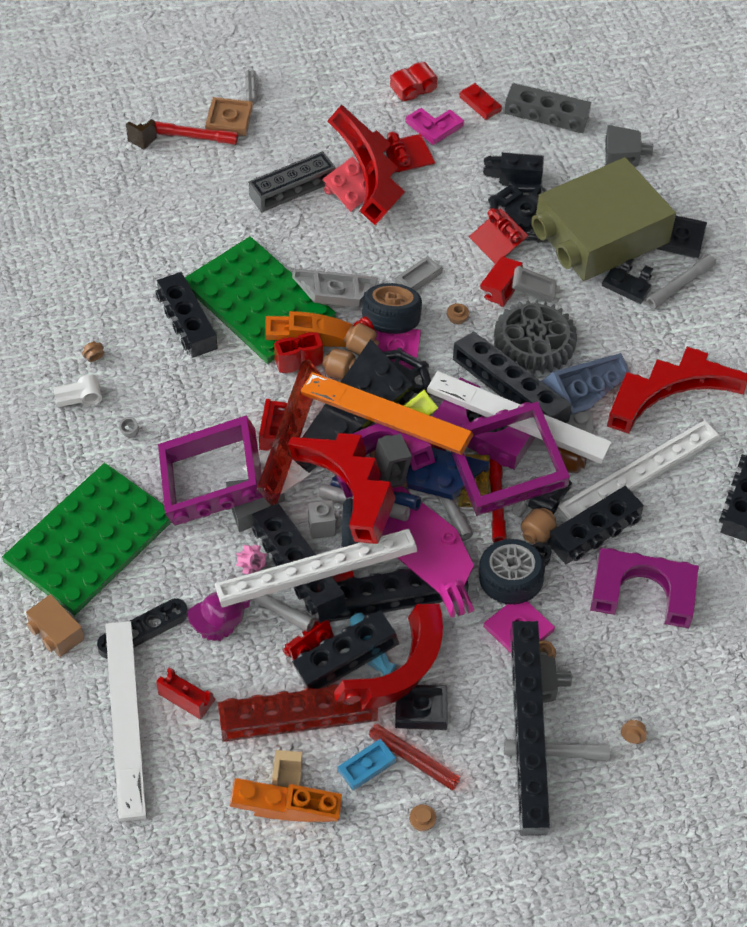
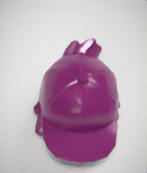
(216, 621)

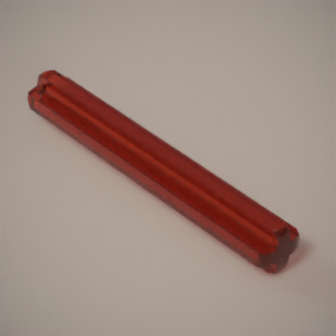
(415, 757)

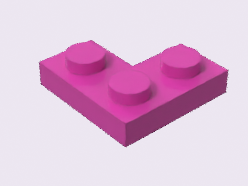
(434, 128)

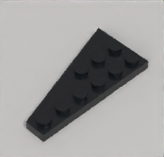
(370, 373)

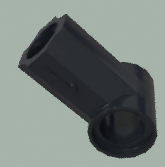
(549, 500)

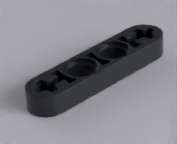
(147, 632)

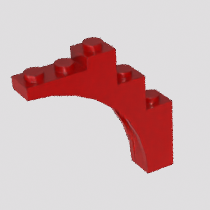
(376, 167)
(668, 379)
(347, 460)

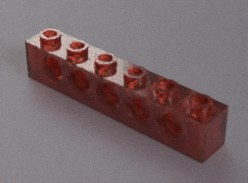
(287, 720)

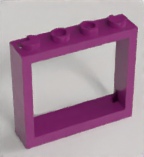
(202, 442)
(521, 491)

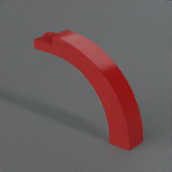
(426, 640)

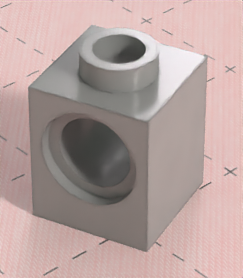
(321, 519)

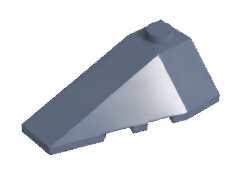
(587, 382)

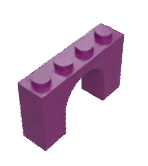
(503, 446)
(420, 450)
(675, 578)

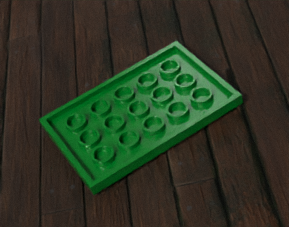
(247, 287)
(88, 538)

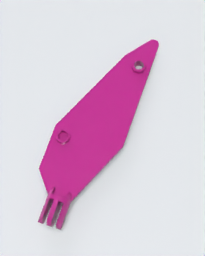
(439, 556)

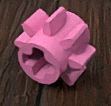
(251, 559)

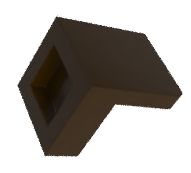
(141, 134)

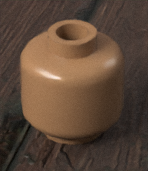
(358, 337)
(338, 363)
(537, 525)

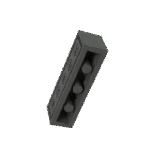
(290, 181)

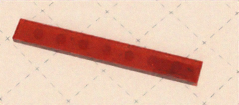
(291, 425)

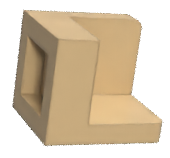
(287, 768)

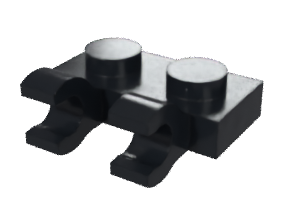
(628, 285)

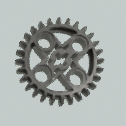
(538, 332)

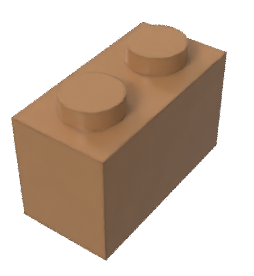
(54, 626)

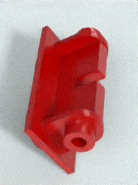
(309, 641)

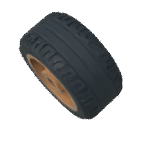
(392, 308)

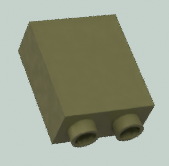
(603, 219)

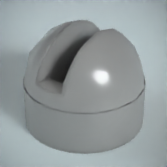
(131, 423)

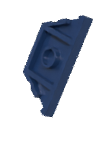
(443, 476)

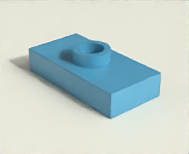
(366, 764)

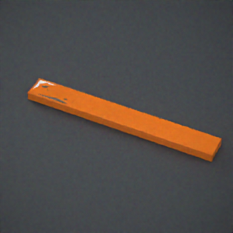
(387, 413)

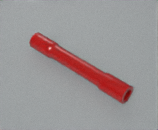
(176, 130)
(498, 523)

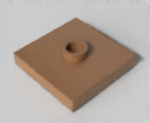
(229, 115)

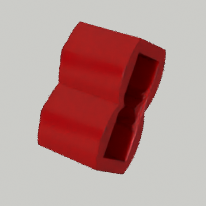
(413, 81)
(292, 351)

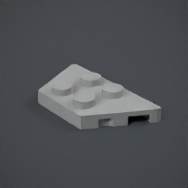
(334, 287)

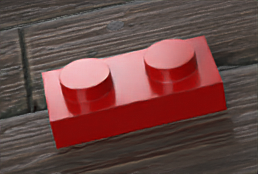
(480, 101)

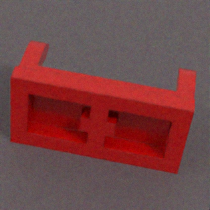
(500, 281)
(270, 423)
(184, 694)

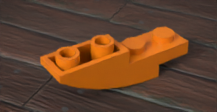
(330, 329)
(283, 803)

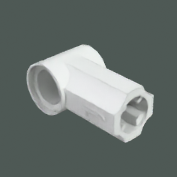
(84, 391)

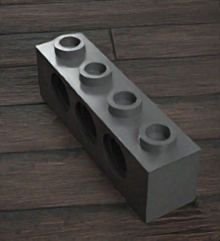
(547, 107)

